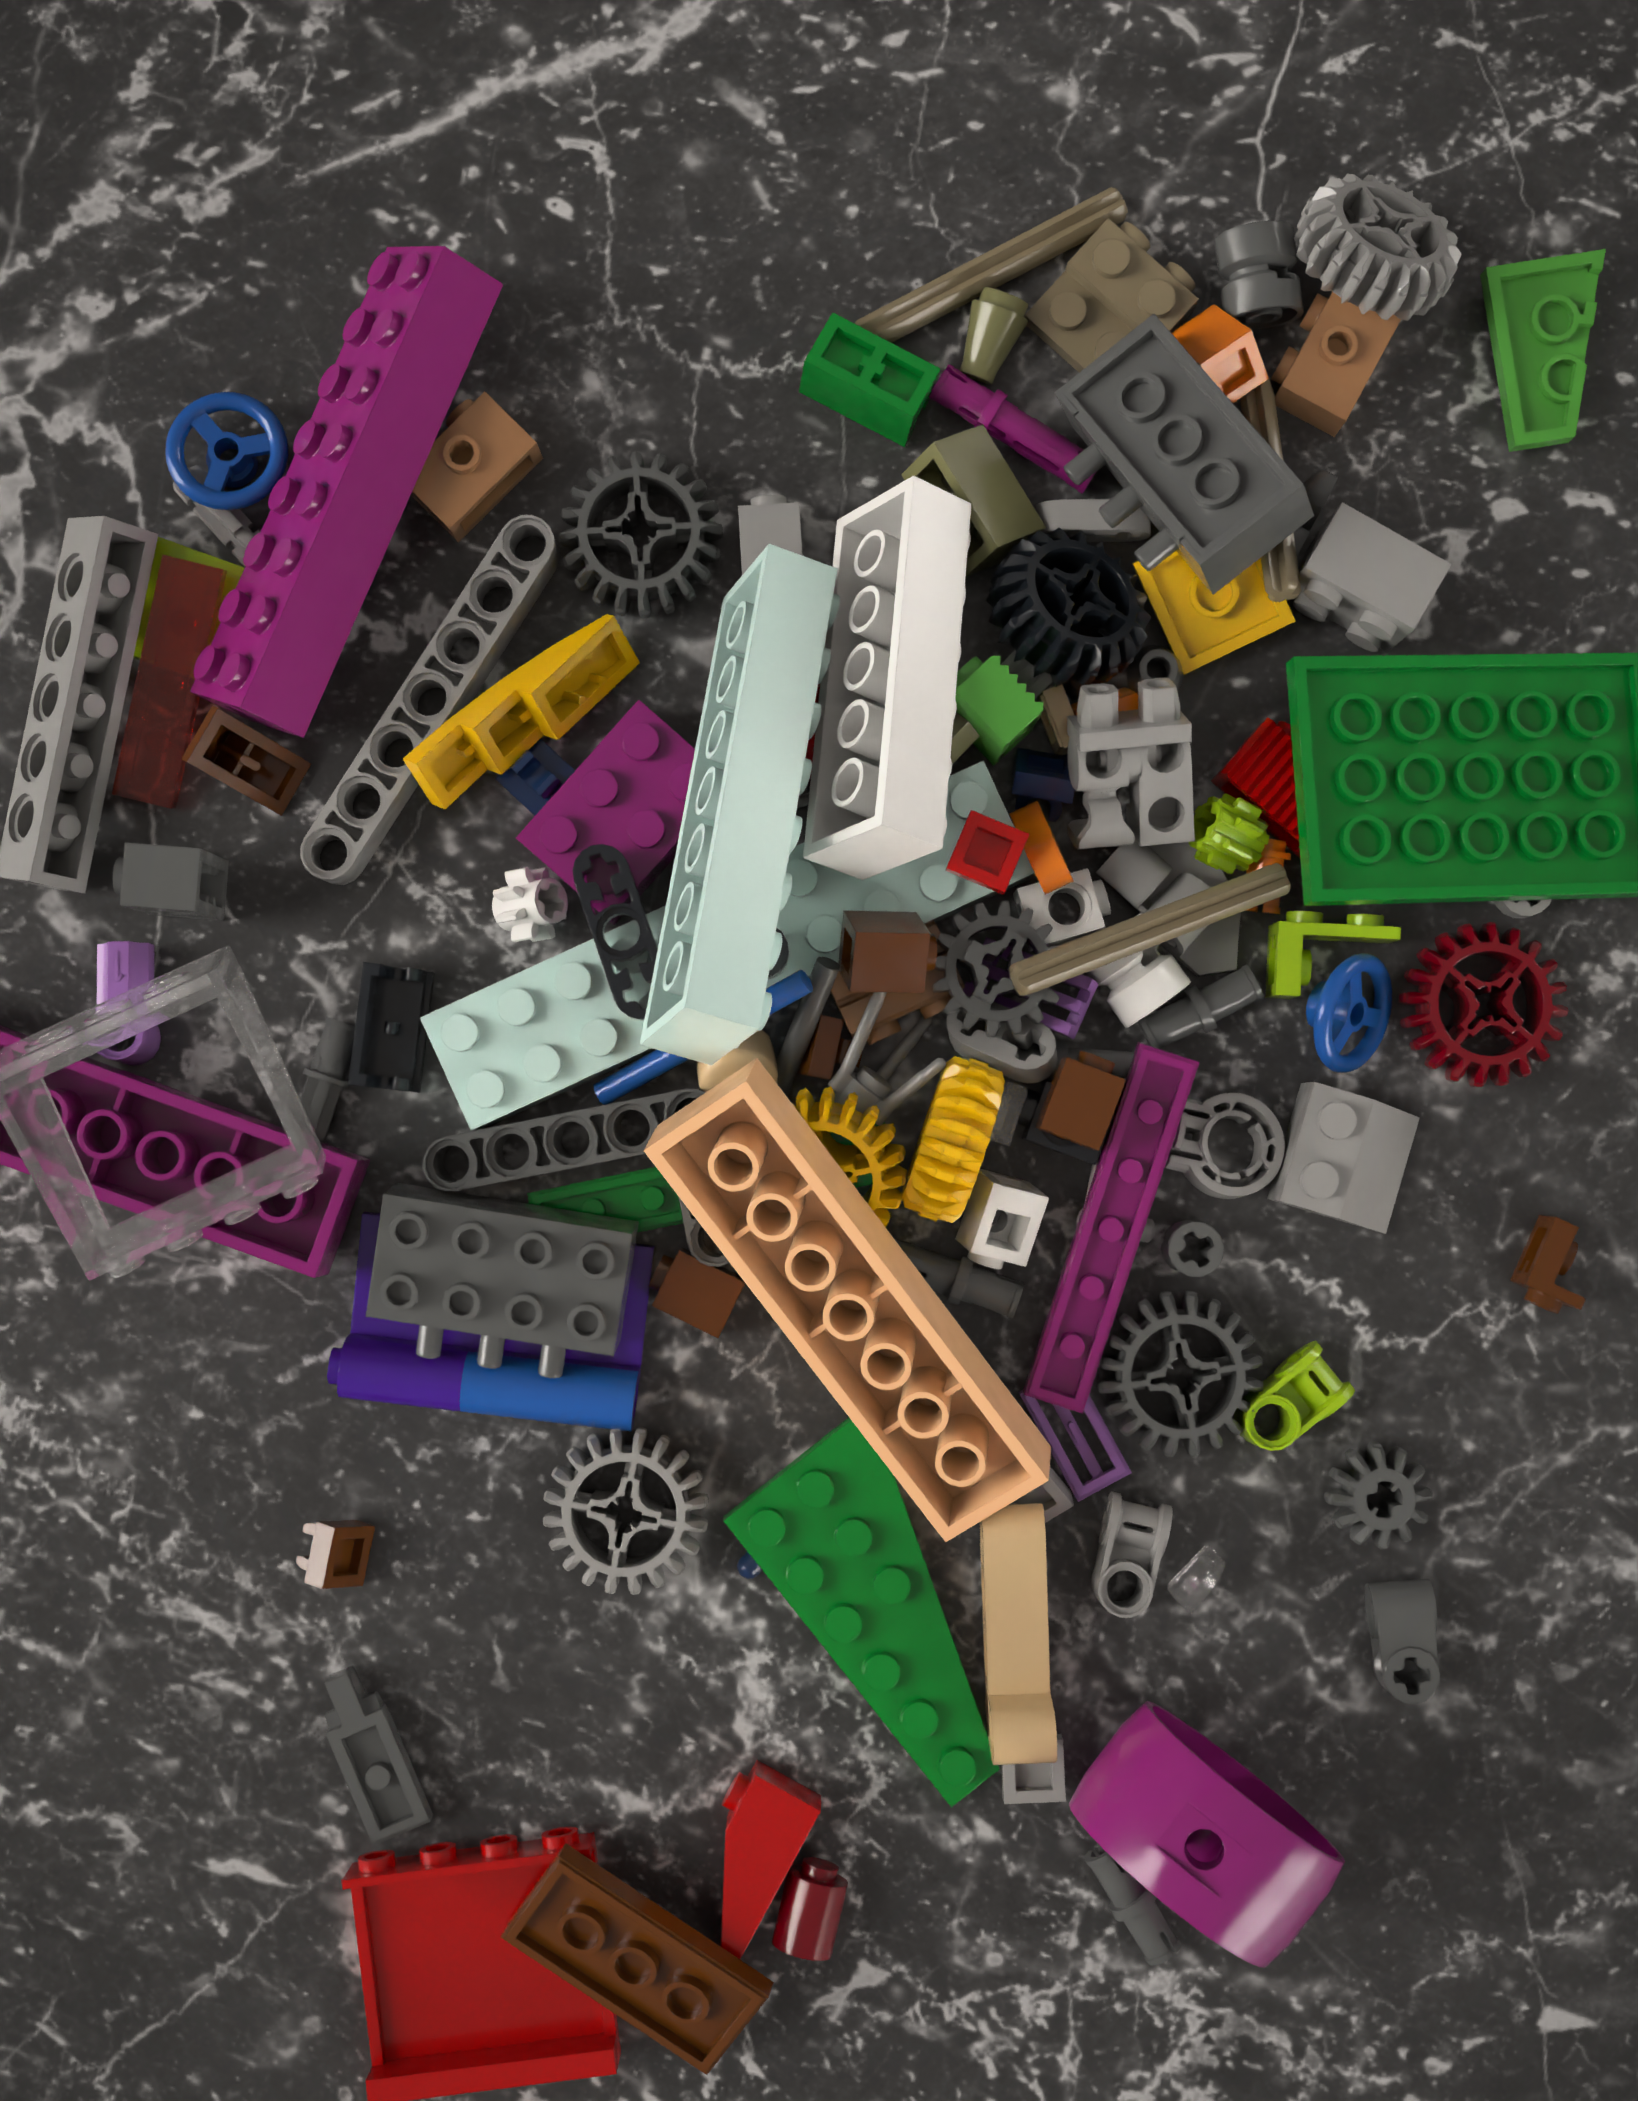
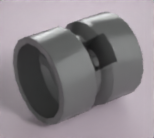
(1258, 267)

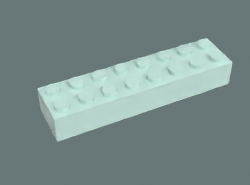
(742, 809)

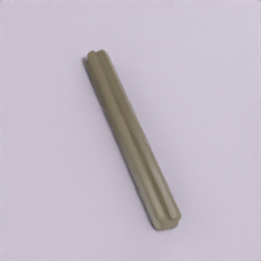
(995, 267)
(1149, 929)

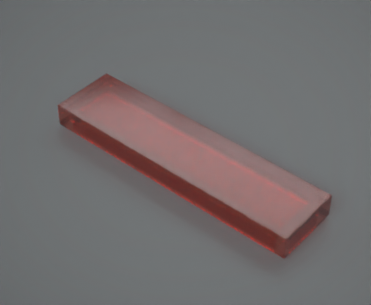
(161, 703)

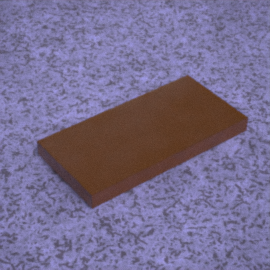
(637, 1959)

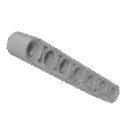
(432, 670)

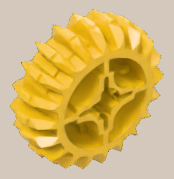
(953, 1139)
(871, 1148)

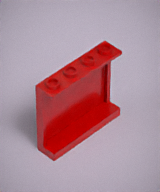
(452, 1998)

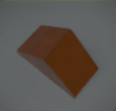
(246, 760)

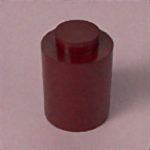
(810, 1910)

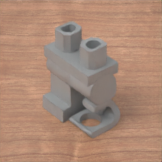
(1135, 749)

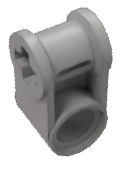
(1131, 1550)

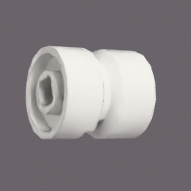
(1140, 983)

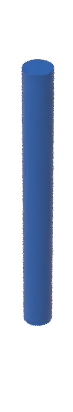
(660, 1062)

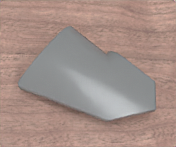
(1167, 873)

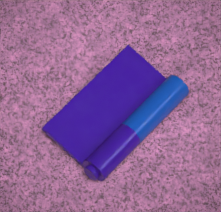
(383, 1366)

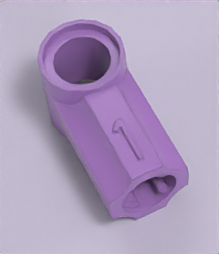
(120, 969)

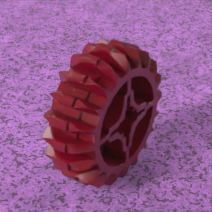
(1517, 970)

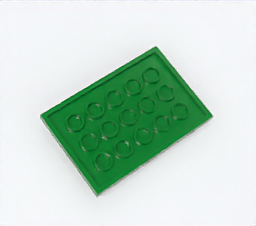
(1465, 777)

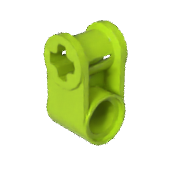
(1295, 1397)

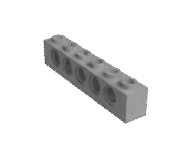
(76, 703)

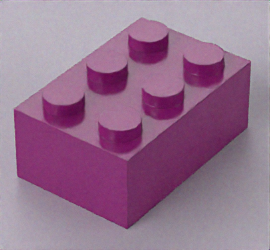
(622, 797)

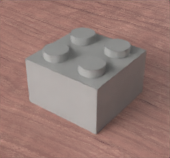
(1367, 580)

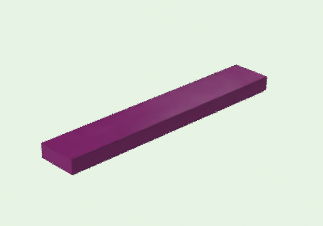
(1110, 1227)

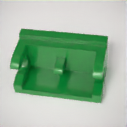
(867, 379)

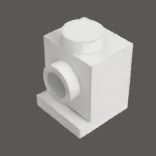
(1015, 1231)

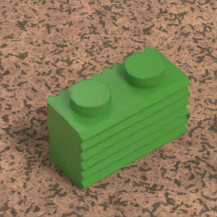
(995, 706)

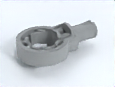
(1200, 1170)

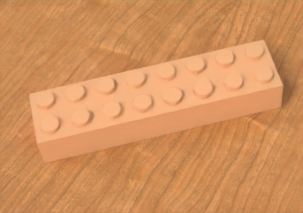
(850, 1300)

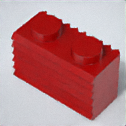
(1264, 776)

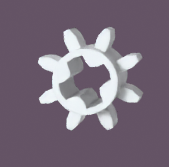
(529, 904)

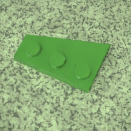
(1539, 342)

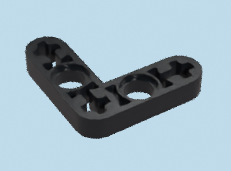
(624, 882)

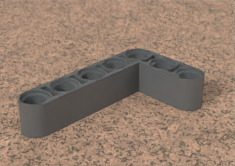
(548, 1155)

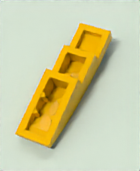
(518, 710)

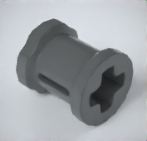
(1210, 1253)

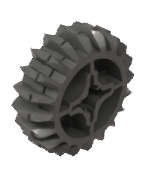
(613, 534)
(1186, 1403)

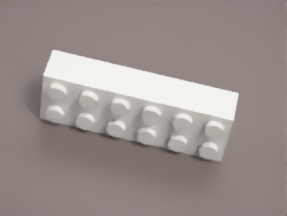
(889, 682)

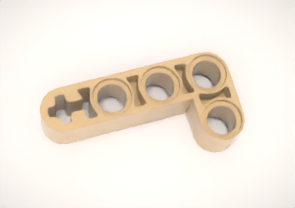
(1017, 1636)

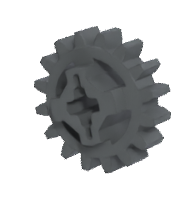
(970, 956)

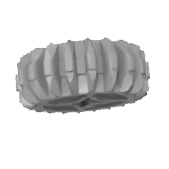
(1377, 247)
(597, 1506)

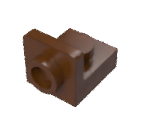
(1546, 1255)

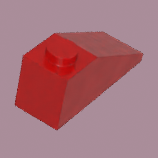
(762, 1838)

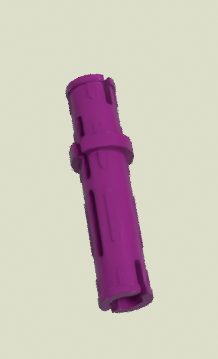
(1007, 423)

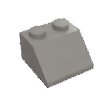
(1344, 1156)

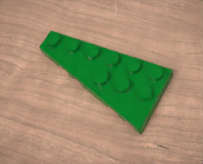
(854, 1573)

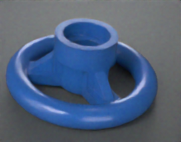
(233, 472)
(1338, 1009)

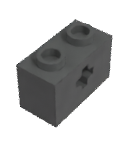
(172, 881)

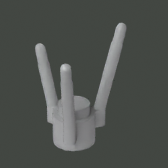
(872, 1085)

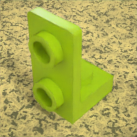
(1291, 965)

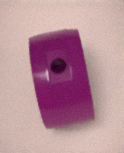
(1205, 1835)

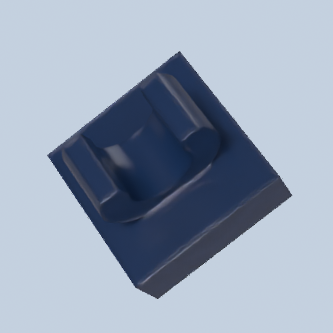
(536, 776)
(1042, 777)

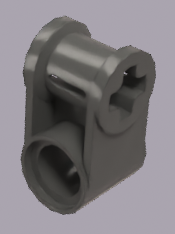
(1404, 1626)

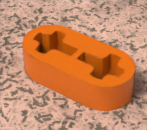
(1042, 848)

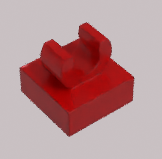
(987, 852)

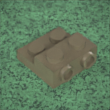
(1108, 294)

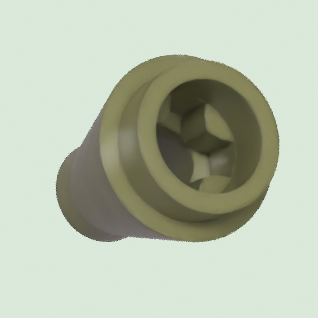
(992, 332)

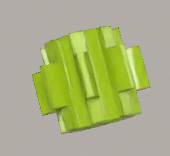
(1229, 833)

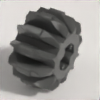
(1392, 1510)

